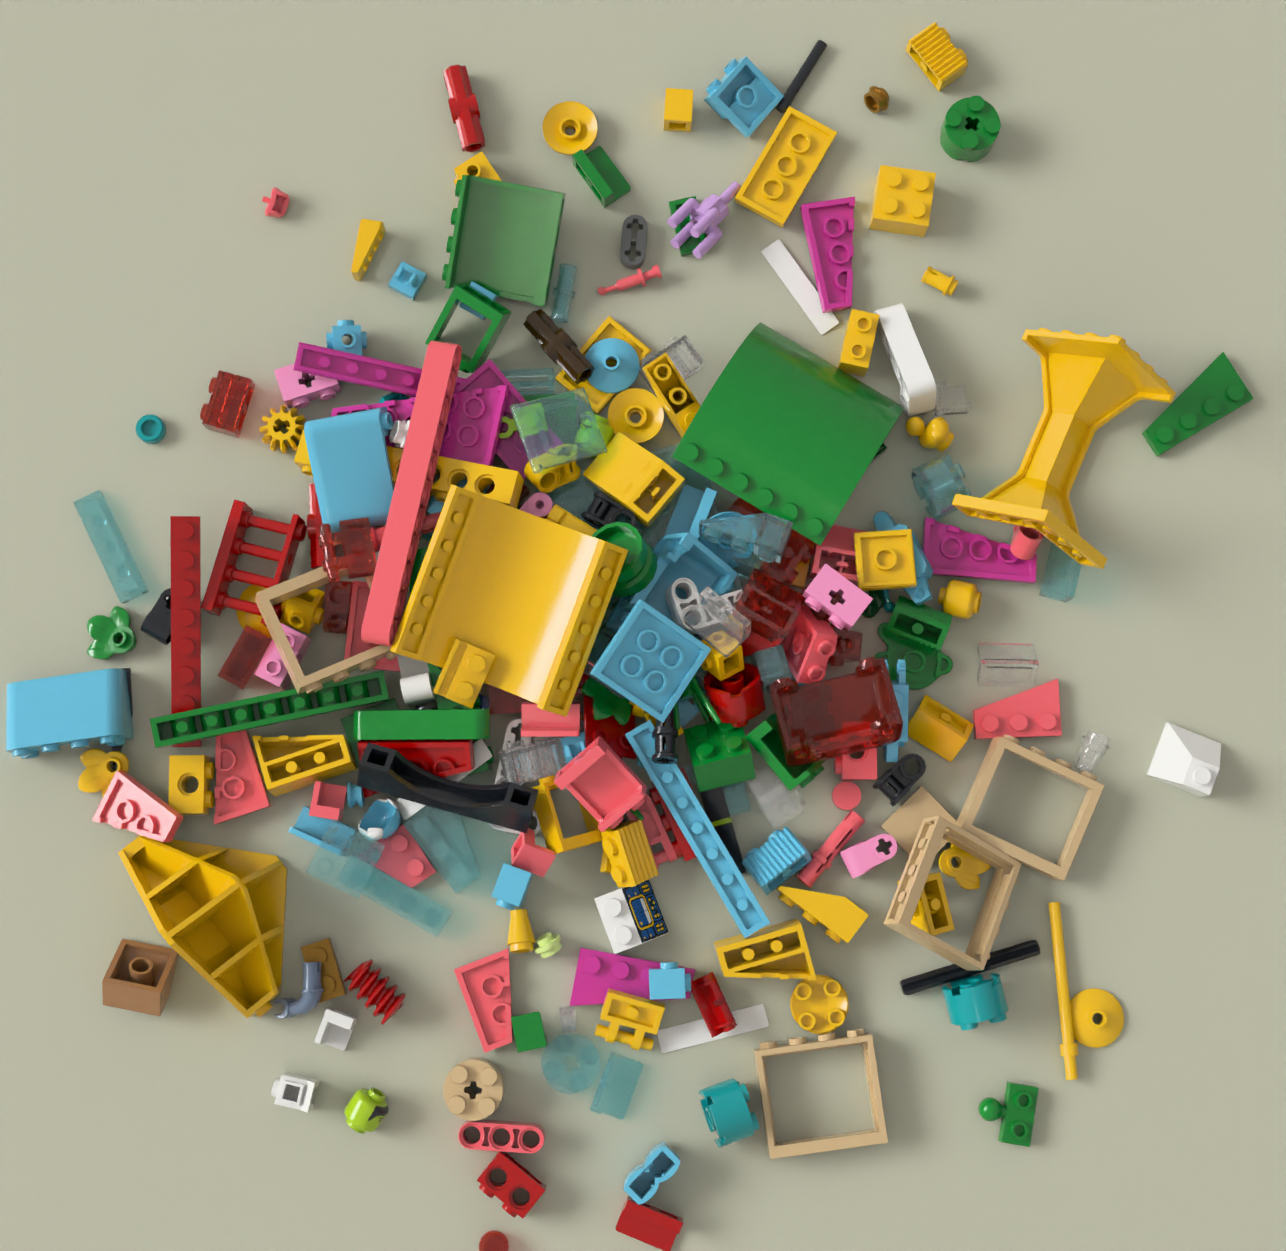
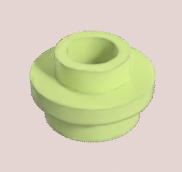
(547, 944)

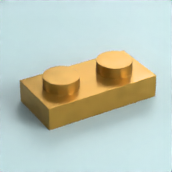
(330, 973)

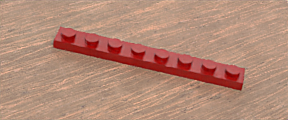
(185, 615)

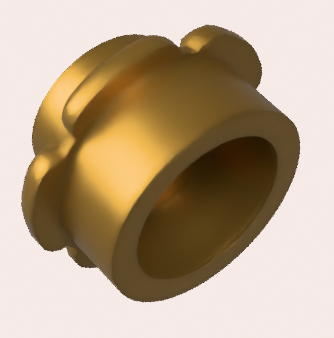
(876, 99)

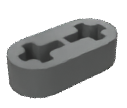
(627, 241)

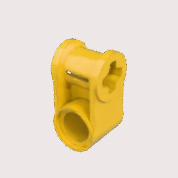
(553, 477)

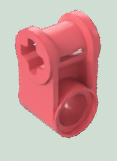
(1025, 542)

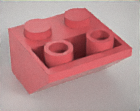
(837, 552)

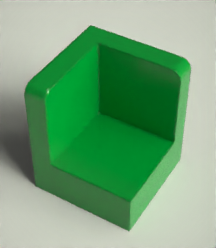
(529, 1031)

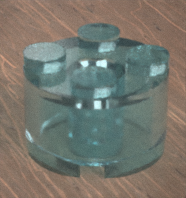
(938, 484)

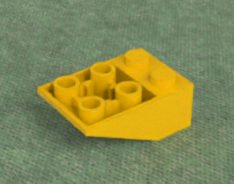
(635, 478)

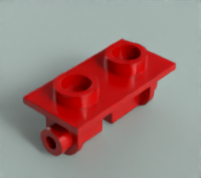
(712, 1004)

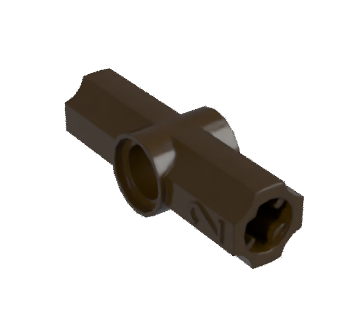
(559, 346)

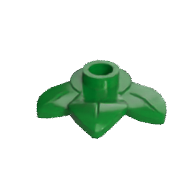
(107, 632)
(606, 703)

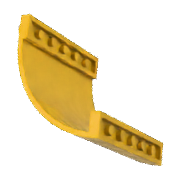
(514, 590)

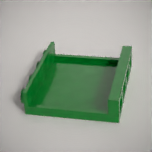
(504, 238)

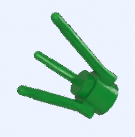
(695, 691)

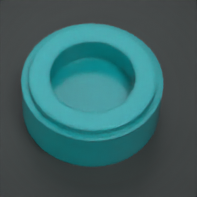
(150, 429)

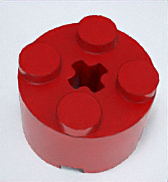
(736, 697)

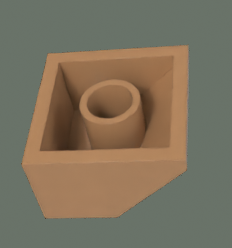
(139, 977)

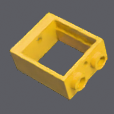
(550, 824)

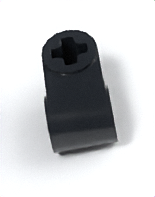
(606, 511)
(158, 621)
(899, 779)

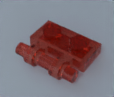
(357, 547)

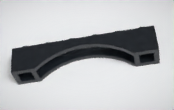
(394, 775)

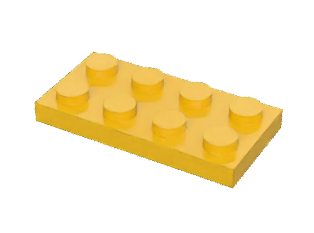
(785, 166)

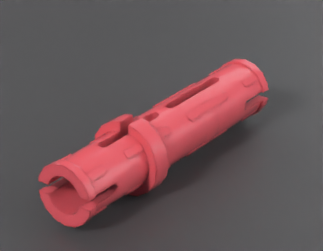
(833, 845)

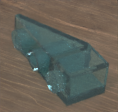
(755, 533)

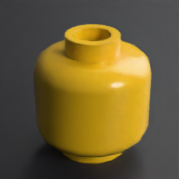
(960, 599)

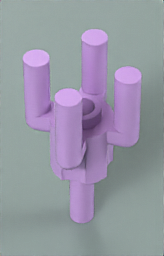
(703, 219)

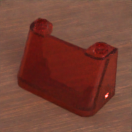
(837, 714)

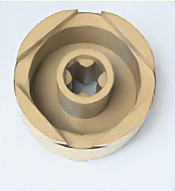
(461, 1101)

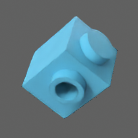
(668, 981)

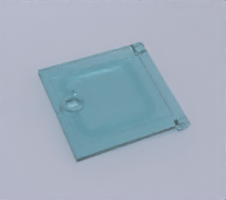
(553, 431)

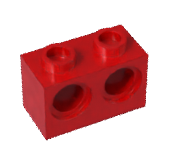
(516, 1178)

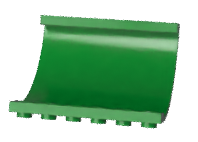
(787, 432)

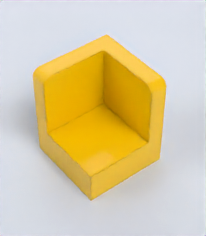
(678, 109)

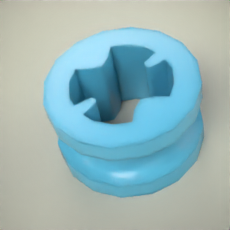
(355, 795)

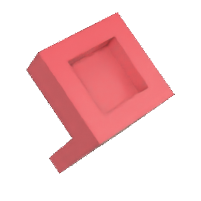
(328, 801)
(529, 856)

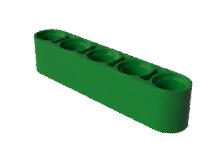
(421, 724)

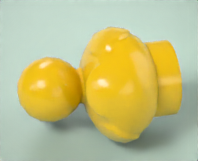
(933, 435)

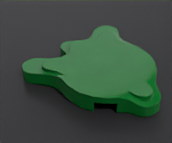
(922, 661)

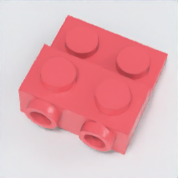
(809, 647)

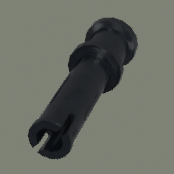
(662, 735)

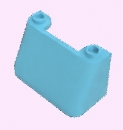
(351, 466)
(677, 557)

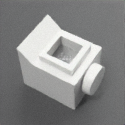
(294, 1091)

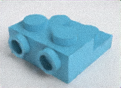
(743, 95)

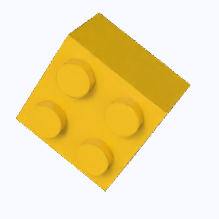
(902, 201)

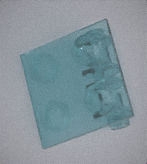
(345, 859)

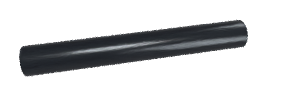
(801, 76)

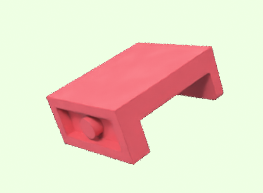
(602, 784)

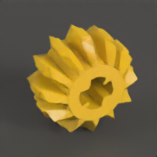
(273, 433)

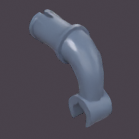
(311, 992)

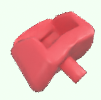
(277, 203)

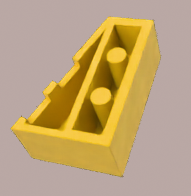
(300, 761)
(769, 952)

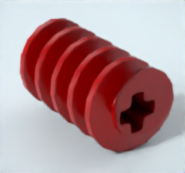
(375, 990)

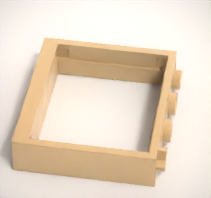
(337, 672)
(1059, 767)
(914, 880)
(828, 1142)

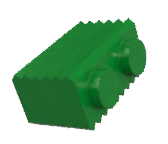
(919, 622)

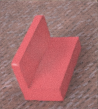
(548, 724)

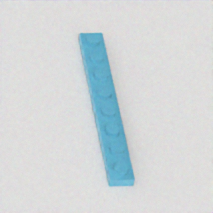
(699, 834)

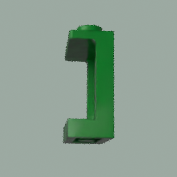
(768, 744)

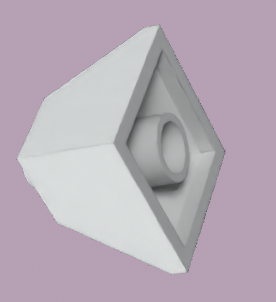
(1186, 760)

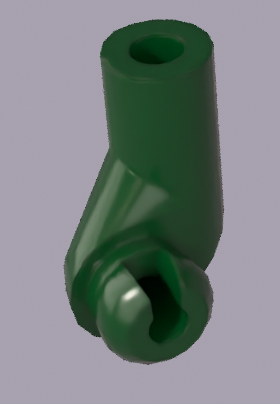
(875, 605)

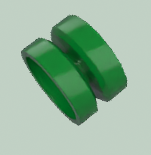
(639, 563)

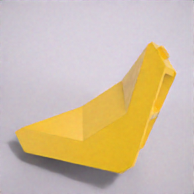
(217, 912)

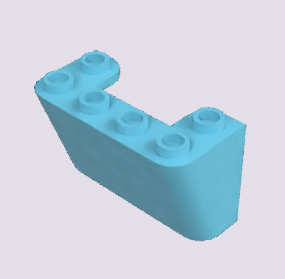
(68, 711)

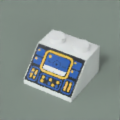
(631, 916)

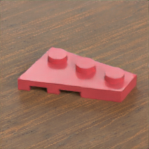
(1021, 715)
(238, 778)
(488, 998)

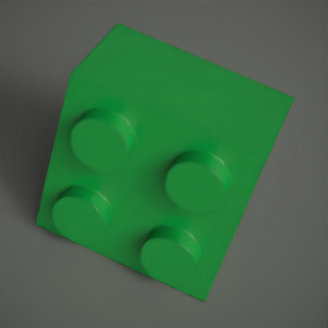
(718, 755)

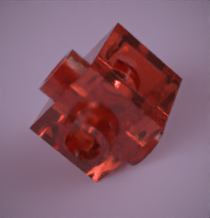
(847, 647)

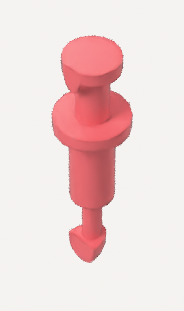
(632, 280)

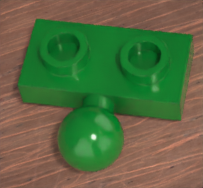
(1016, 1113)

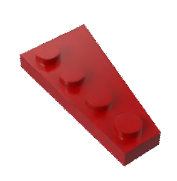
(436, 756)

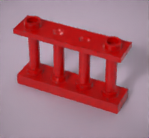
(234, 544)

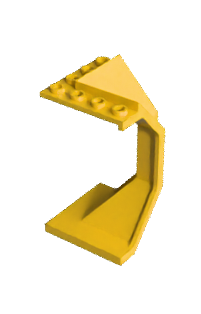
(1084, 387)

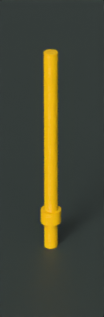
(1068, 1047)

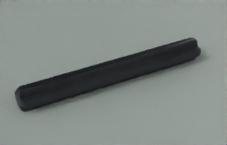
(954, 972)

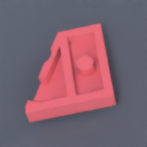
(404, 859)

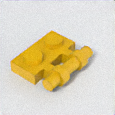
(633, 1012)

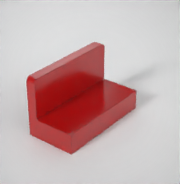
(649, 1224)

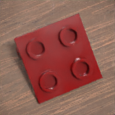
(608, 730)

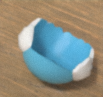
(380, 820)

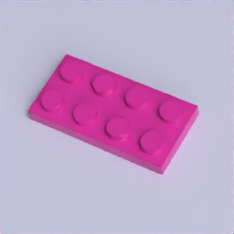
(511, 449)

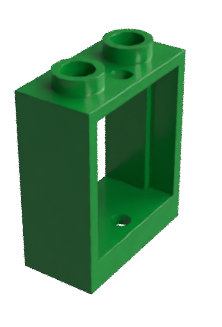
(484, 306)

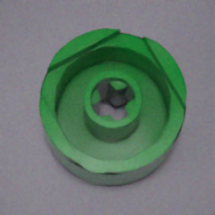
(982, 126)

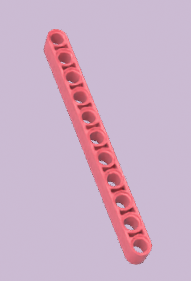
(411, 493)

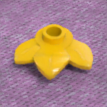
(98, 771)
(966, 870)

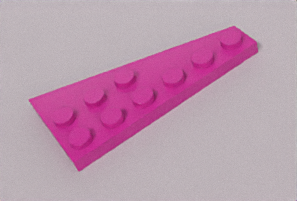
(470, 427)

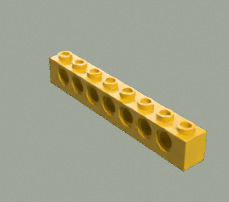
(507, 482)

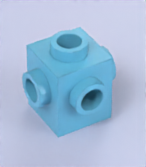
(348, 329)

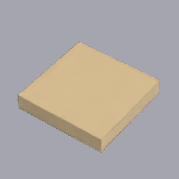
(907, 819)

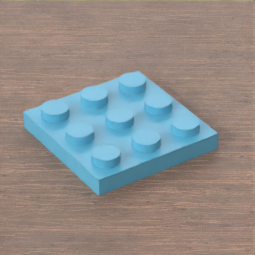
(650, 660)

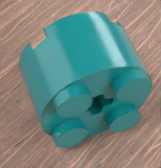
(975, 1001)
(728, 1112)

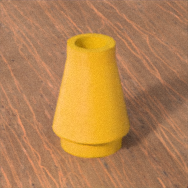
(520, 932)

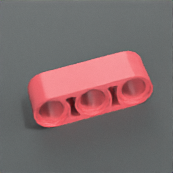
(487, 1139)

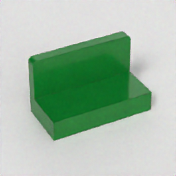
(601, 175)

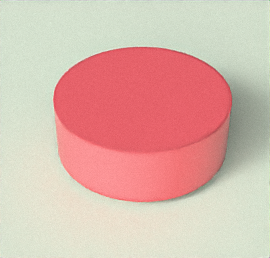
(846, 795)

